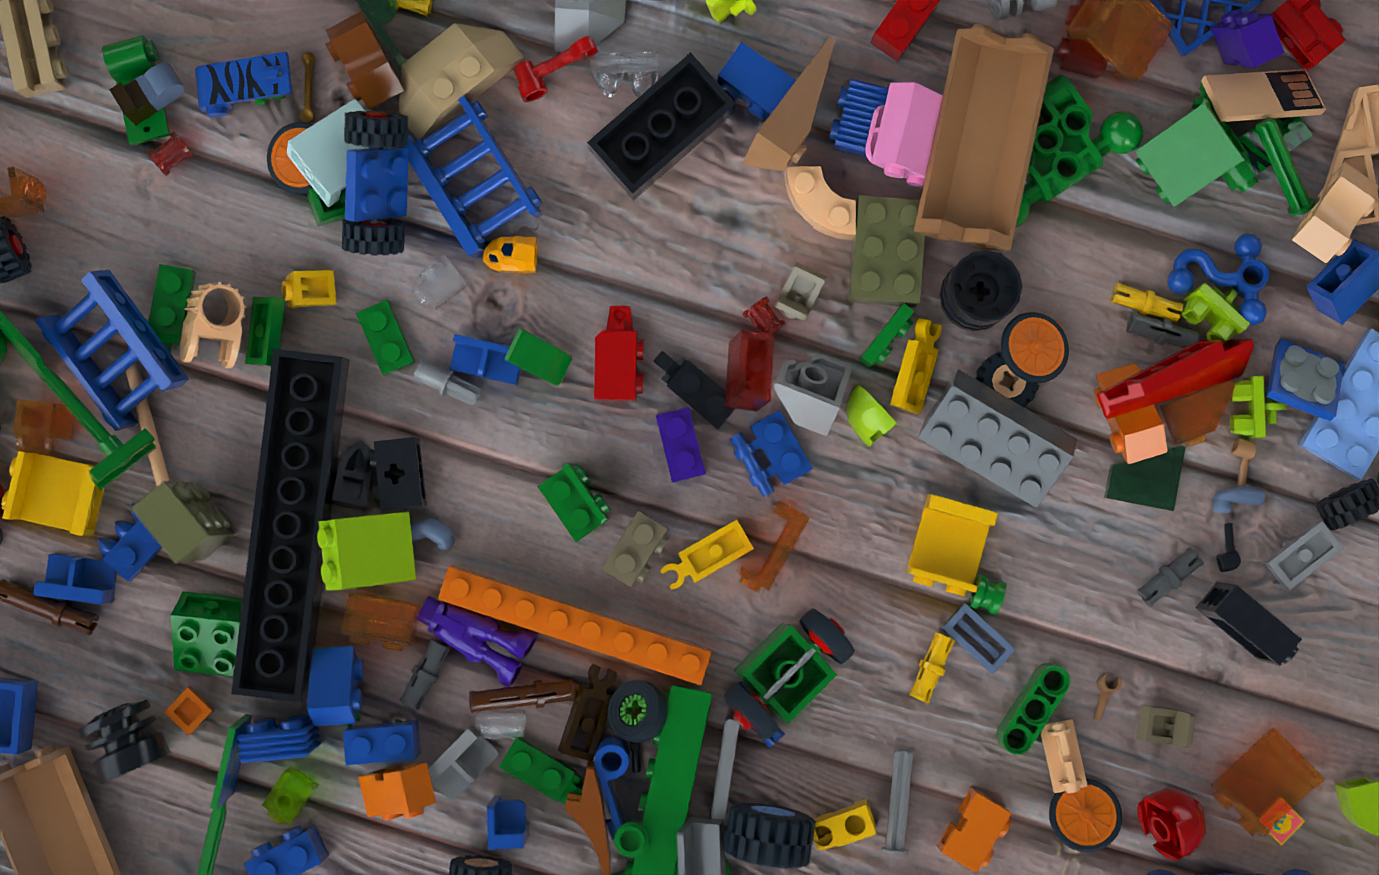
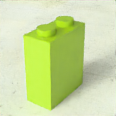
(366, 551)

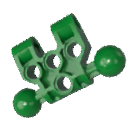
(1118, 134)

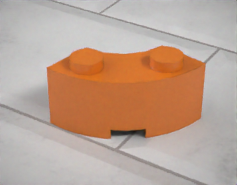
(1136, 433)

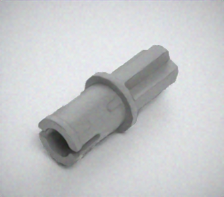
(447, 383)

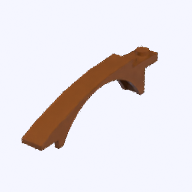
(589, 813)

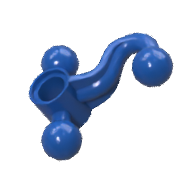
(1247, 248)

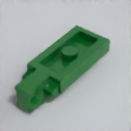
(169, 301)
(541, 770)

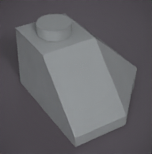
(586, 18)
(813, 390)

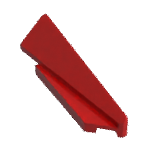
(1179, 374)

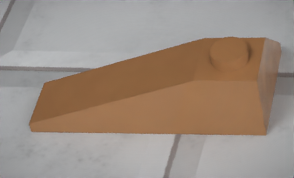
(789, 124)

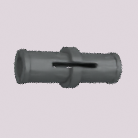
(1142, 326)
(1170, 577)
(425, 674)

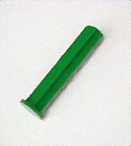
(1284, 167)

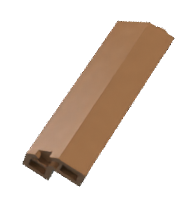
(984, 138)
(51, 818)

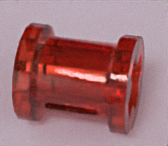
(170, 153)
(764, 317)

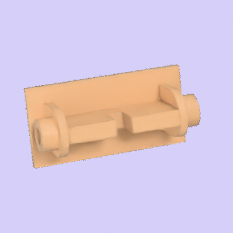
(1063, 756)

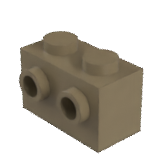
(634, 549)

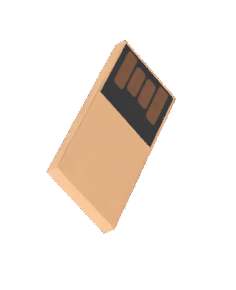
(1263, 95)

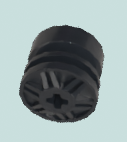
(993, 277)
(123, 740)

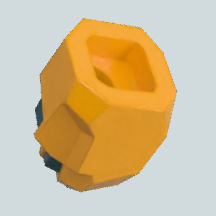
(512, 254)

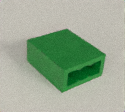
(1190, 154)

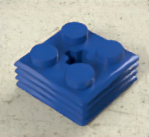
(276, 741)

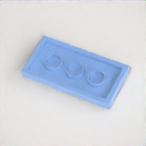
(1353, 434)

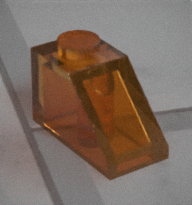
(1197, 413)

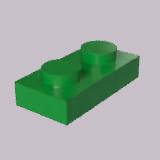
(897, 325)
(264, 330)
(385, 337)

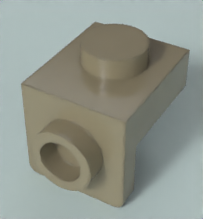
(800, 292)
(1166, 726)

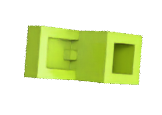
(1360, 802)

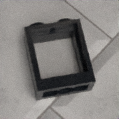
(1249, 624)

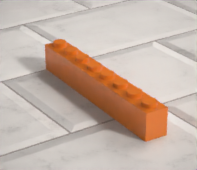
(575, 624)

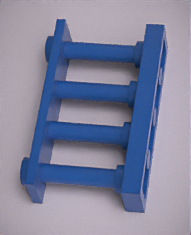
(438, 178)
(136, 331)

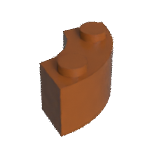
(364, 61)

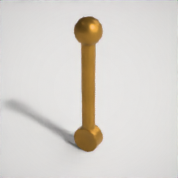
(307, 115)

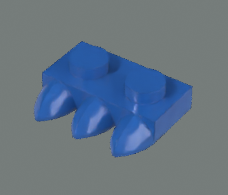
(133, 549)

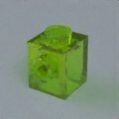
(289, 796)

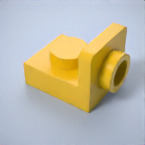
(309, 289)

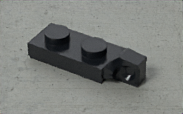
(695, 388)

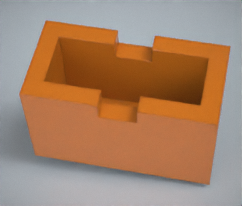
(397, 791)
(976, 831)

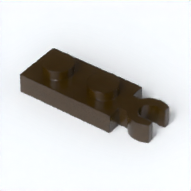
(588, 716)

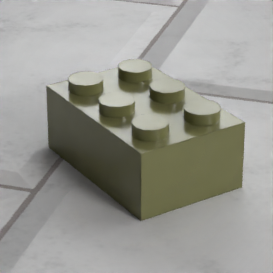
(886, 252)
(184, 520)

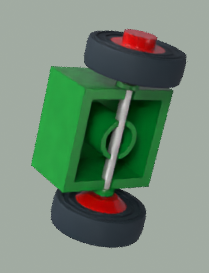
(787, 672)

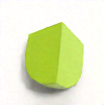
(867, 416)

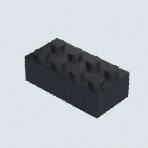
(662, 126)

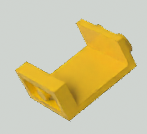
(52, 493)
(949, 544)

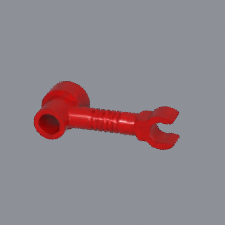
(531, 77)

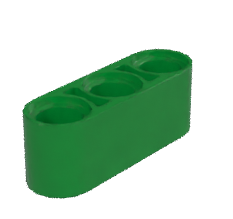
(1032, 726)

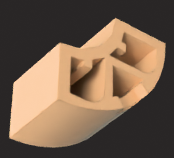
(820, 205)
(1330, 222)

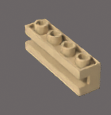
(32, 47)

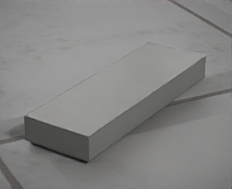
(724, 768)

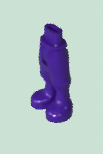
(468, 634)

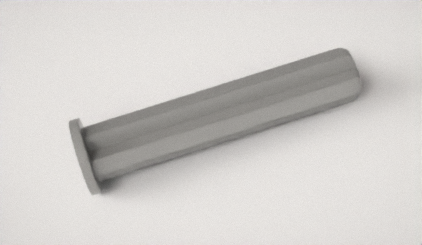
(899, 803)

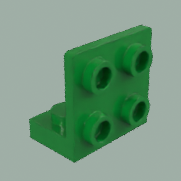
(574, 502)
(205, 633)

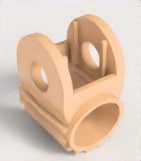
(197, 326)

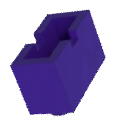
(1247, 38)
(680, 445)

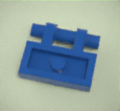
(780, 448)

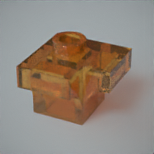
(39, 424)

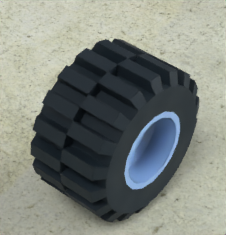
(769, 835)

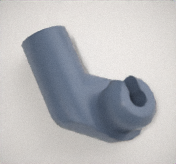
(1237, 494)
(435, 531)

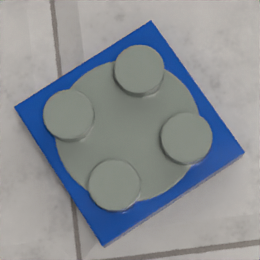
(1305, 380)

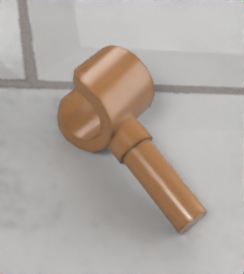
(1245, 450)
(1105, 694)

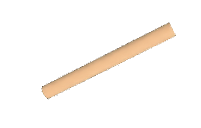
(146, 421)

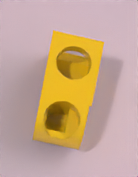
(844, 826)

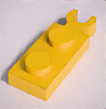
(917, 368)
(710, 554)

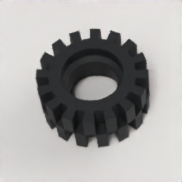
(1349, 504)

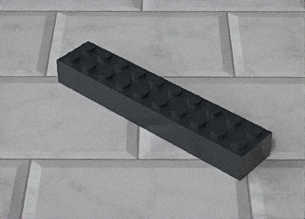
(290, 500)

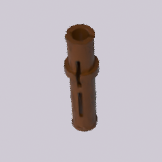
(57, 611)
(561, 691)

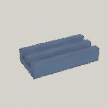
(956, 619)

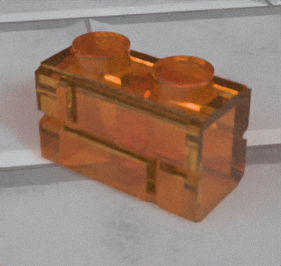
(380, 619)

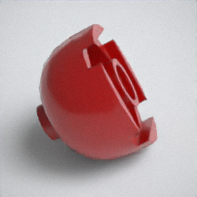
(1174, 821)

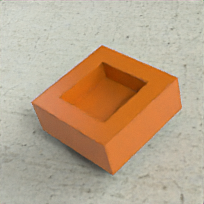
(189, 710)

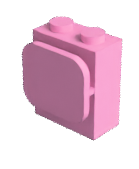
(904, 132)

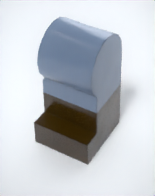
(148, 93)

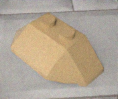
(453, 65)

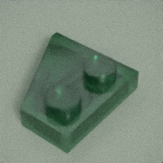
(1147, 481)

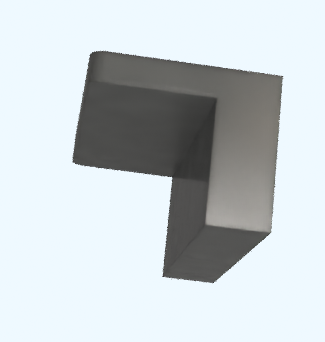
(701, 847)

